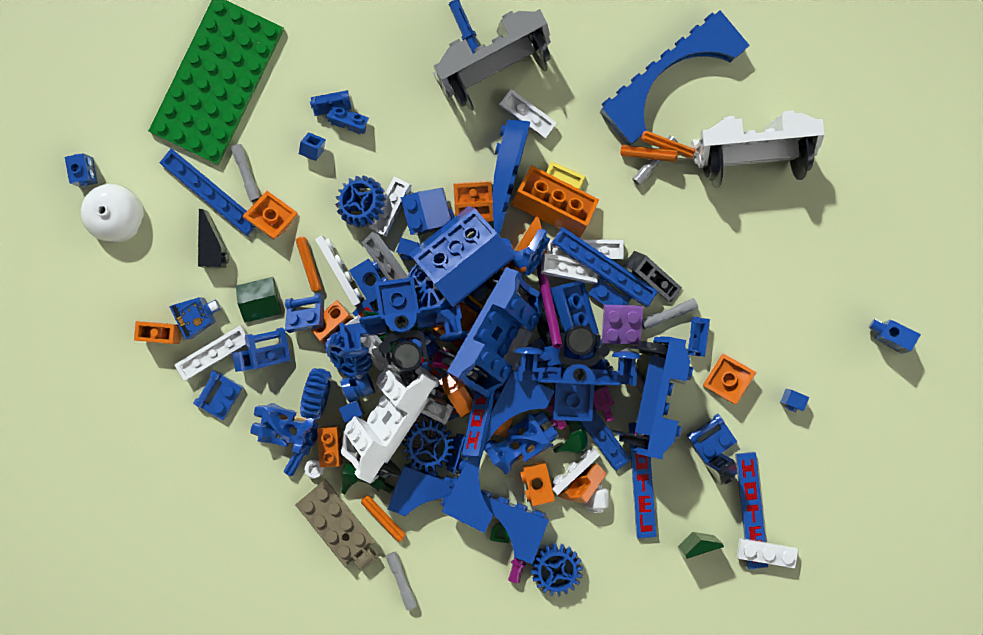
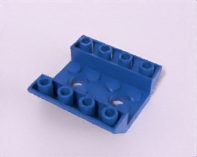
(466, 260)

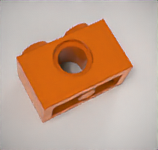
(157, 332)
(329, 446)
(542, 494)

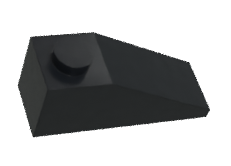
(211, 248)
(652, 274)
(722, 468)

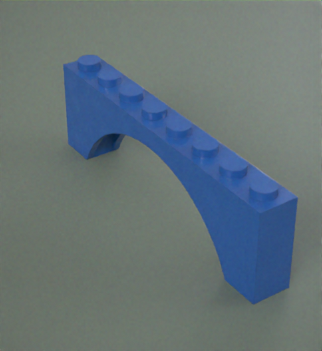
(713, 39)
(466, 499)
(522, 525)

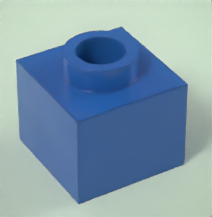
(312, 146)
(405, 247)
(431, 345)
(239, 363)
(794, 400)
(351, 410)

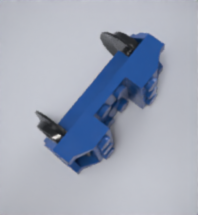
(493, 333)
(667, 363)

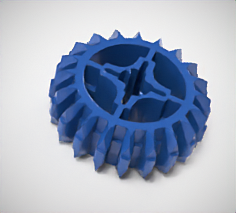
(351, 197)
(350, 367)
(315, 393)
(420, 450)
(550, 582)

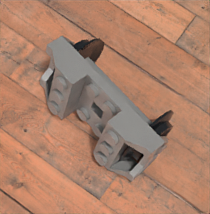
(518, 37)

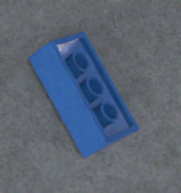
(574, 308)

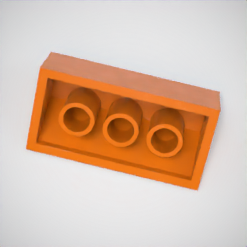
(555, 201)

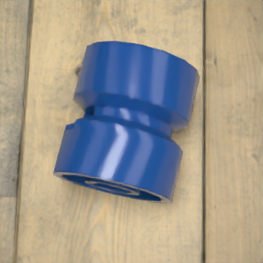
(355, 388)

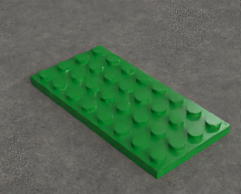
(216, 80)

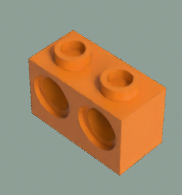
(333, 315)

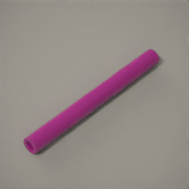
(549, 308)

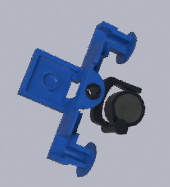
(398, 304)
(575, 394)

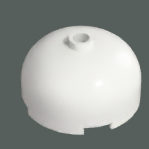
(112, 213)

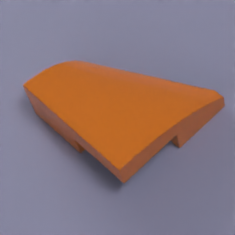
(584, 485)

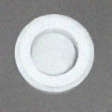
(313, 469)

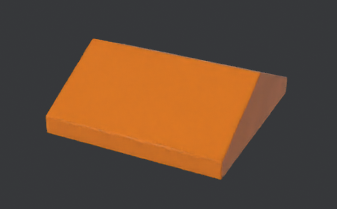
(270, 215)
(729, 379)

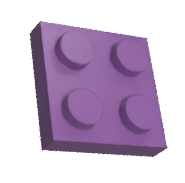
(622, 324)

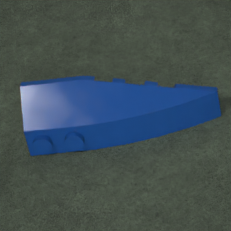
(507, 166)

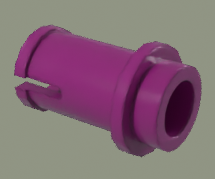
(516, 570)

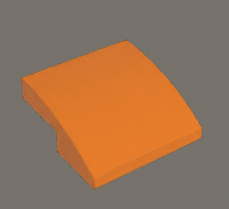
(475, 195)

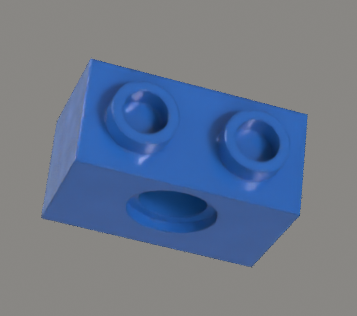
(361, 273)

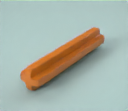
(665, 143)
(648, 153)
(308, 264)
(383, 518)

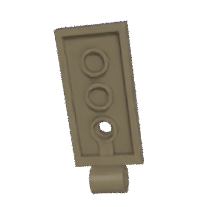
(331, 520)

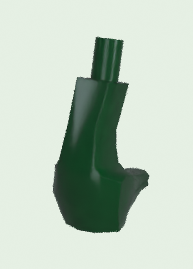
(576, 442)
(349, 478)

